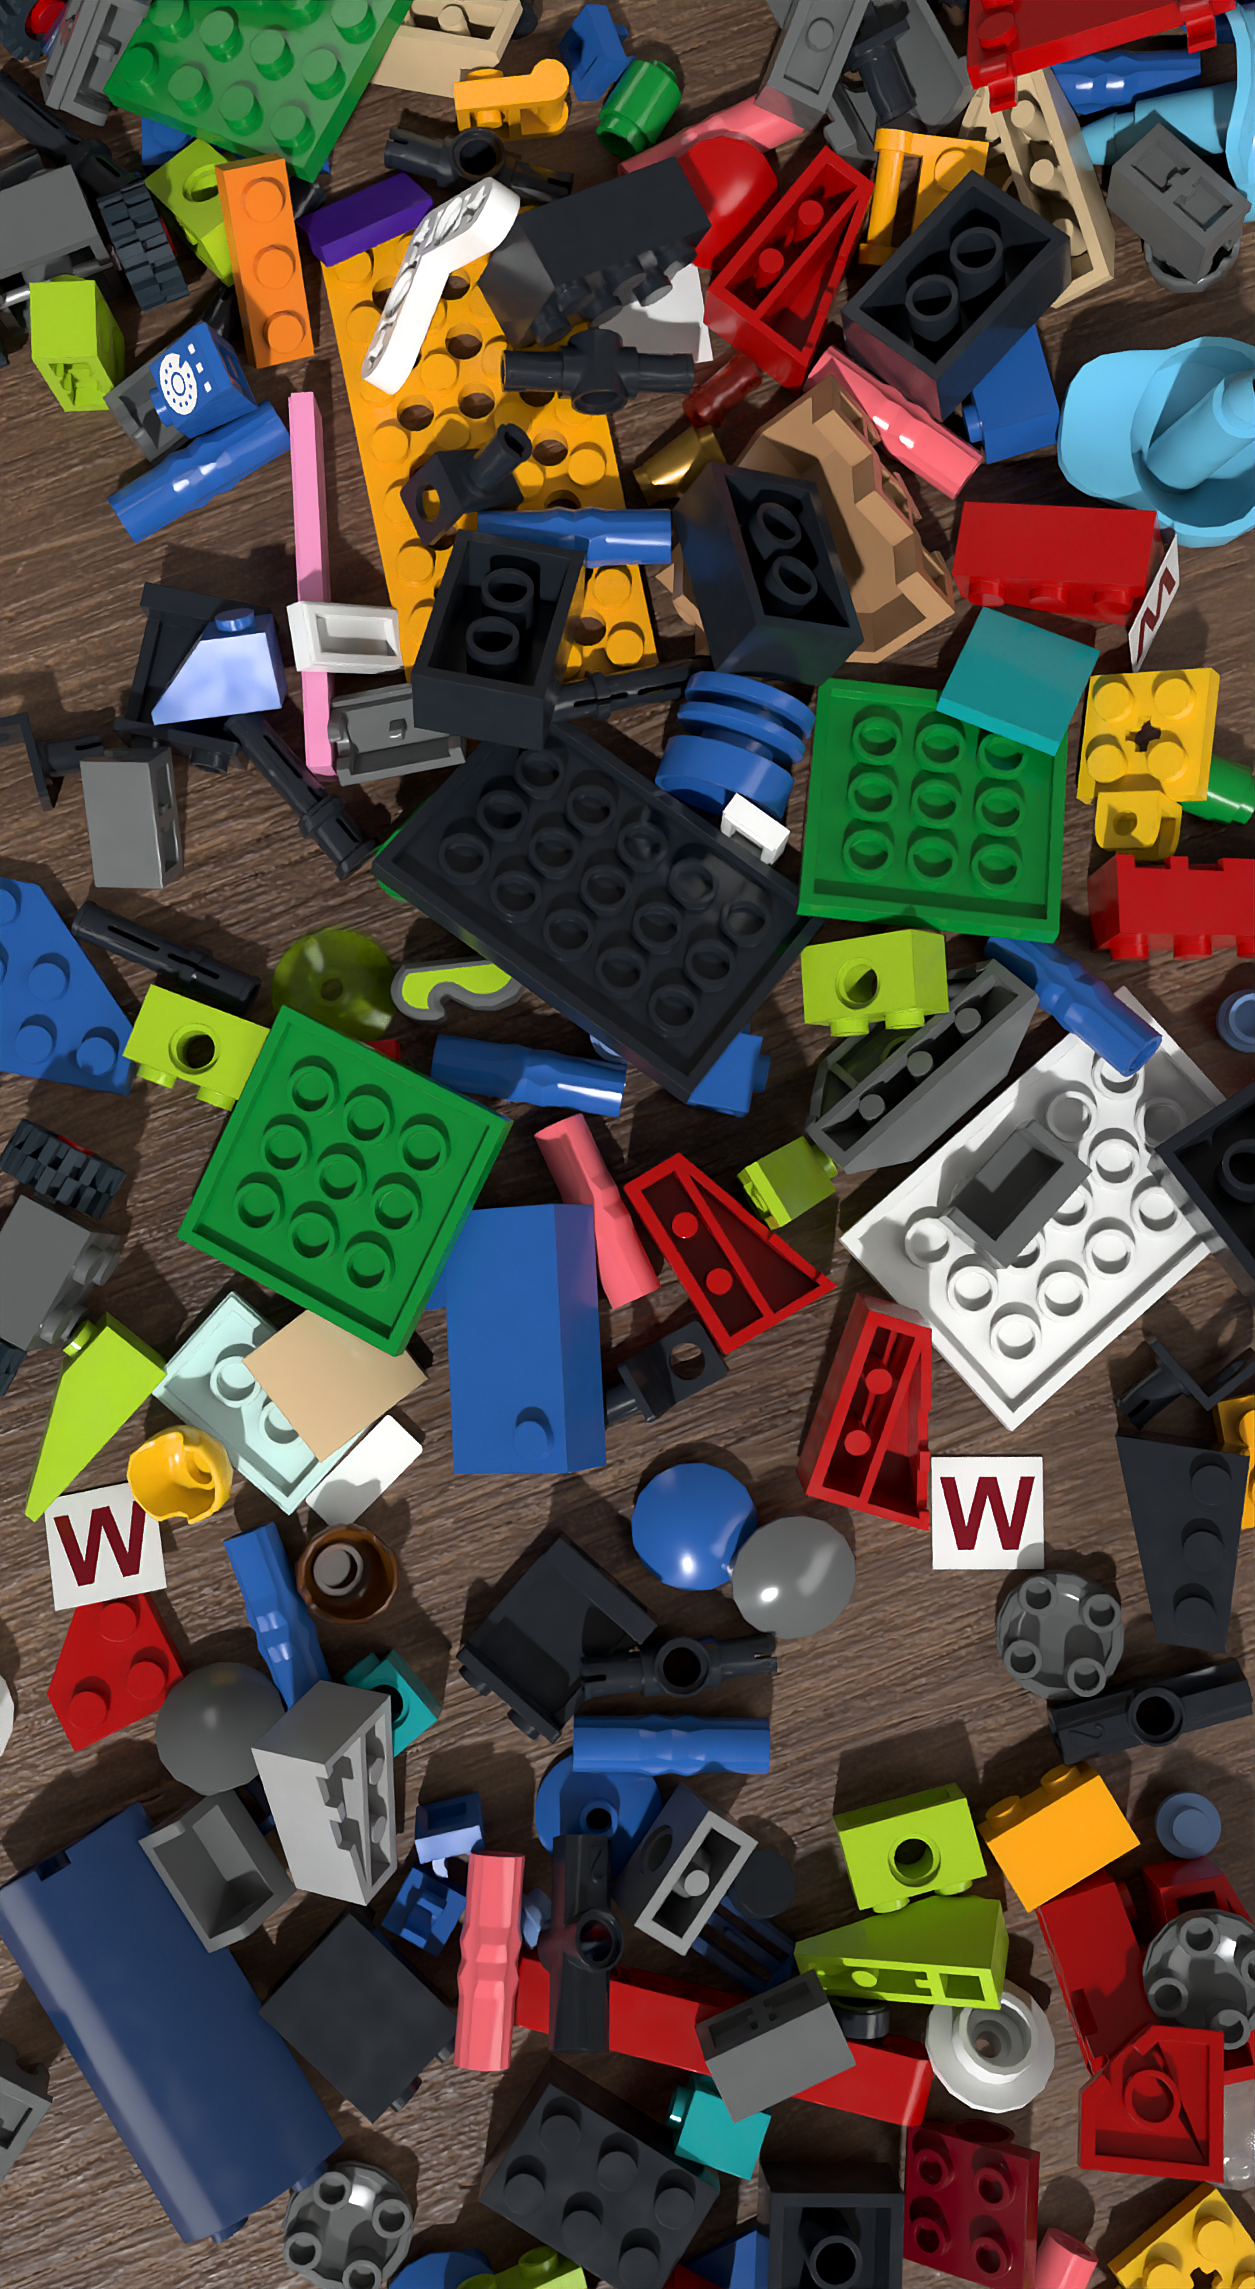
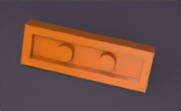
(265, 259)

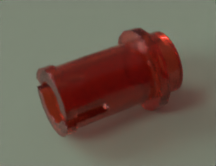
(721, 392)

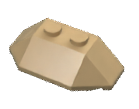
(446, 42)
(1046, 166)

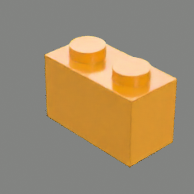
(1056, 1833)

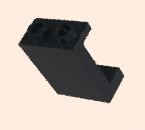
(172, 628)
(540, 1629)
(362, 2014)

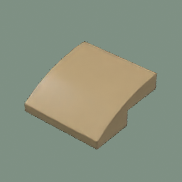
(330, 1380)

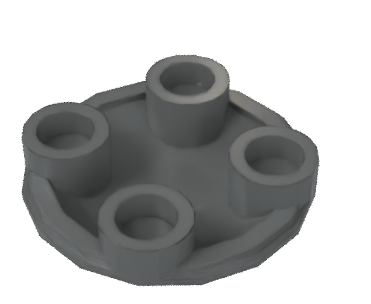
(792, 1575)
(1060, 1635)
(213, 1723)
(1204, 1973)
(348, 2227)

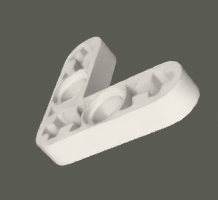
(442, 243)

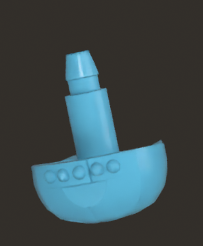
(1203, 118)
(1167, 436)

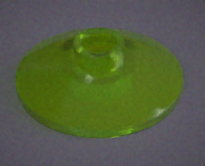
(363, 969)

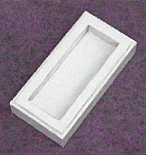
(345, 638)
(754, 830)

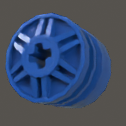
(736, 744)

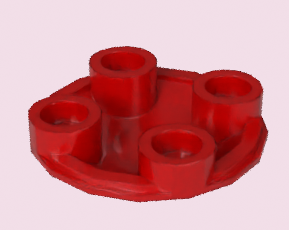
(734, 191)

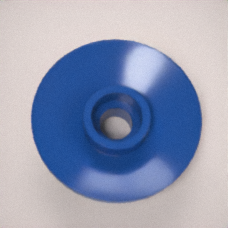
(569, 1796)

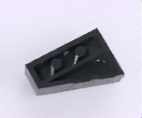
(1187, 1529)

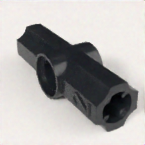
(1189, 1702)
(580, 1975)

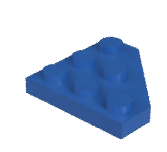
(53, 1000)

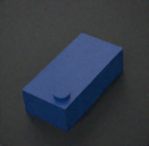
(525, 1342)

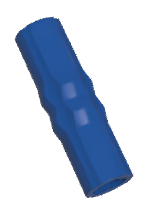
(1122, 77)
(200, 471)
(604, 534)
(1079, 1002)
(529, 1075)
(277, 1612)
(671, 1744)

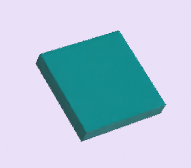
(1018, 681)

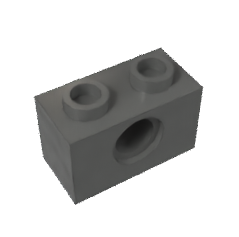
(682, 1869)

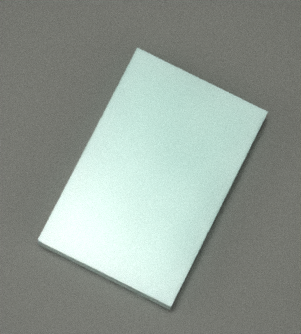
(219, 1395)

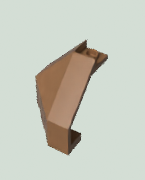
(889, 574)

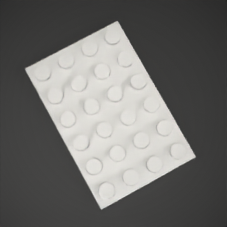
(1091, 1265)

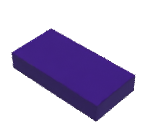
(364, 219)

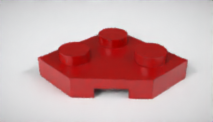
(113, 1668)
(1157, 2106)

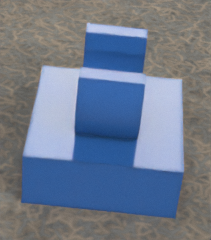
(594, 52)
(449, 1830)
(425, 1909)

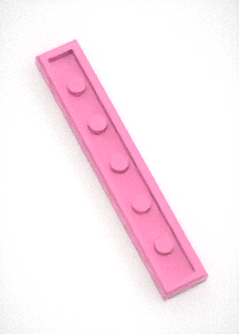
(312, 570)

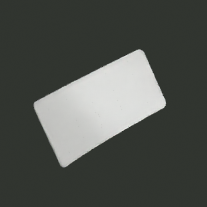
(364, 1473)

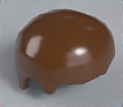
(346, 1574)

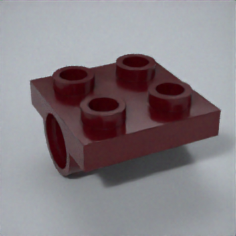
(972, 2202)

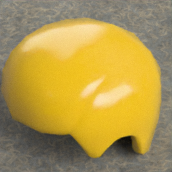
(180, 1474)

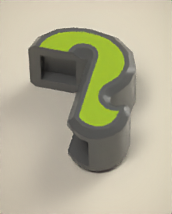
(470, 981)

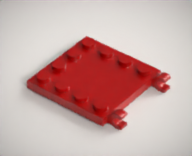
(1031, 35)

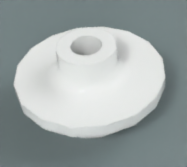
(1020, 2045)

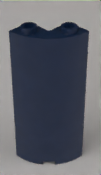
(164, 2031)

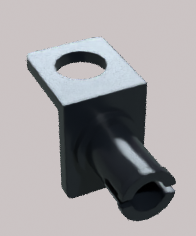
(877, 66)
(468, 481)
(49, 757)
(1170, 1380)
(651, 1382)

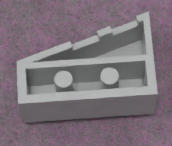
(333, 1790)

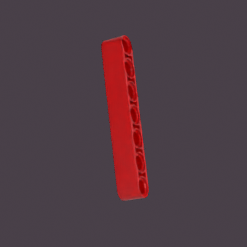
(656, 2021)

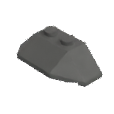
(902, 1088)

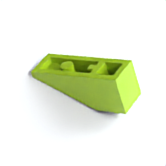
(787, 1182)
(96, 1392)
(922, 1953)

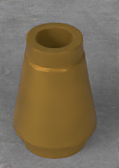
(678, 465)

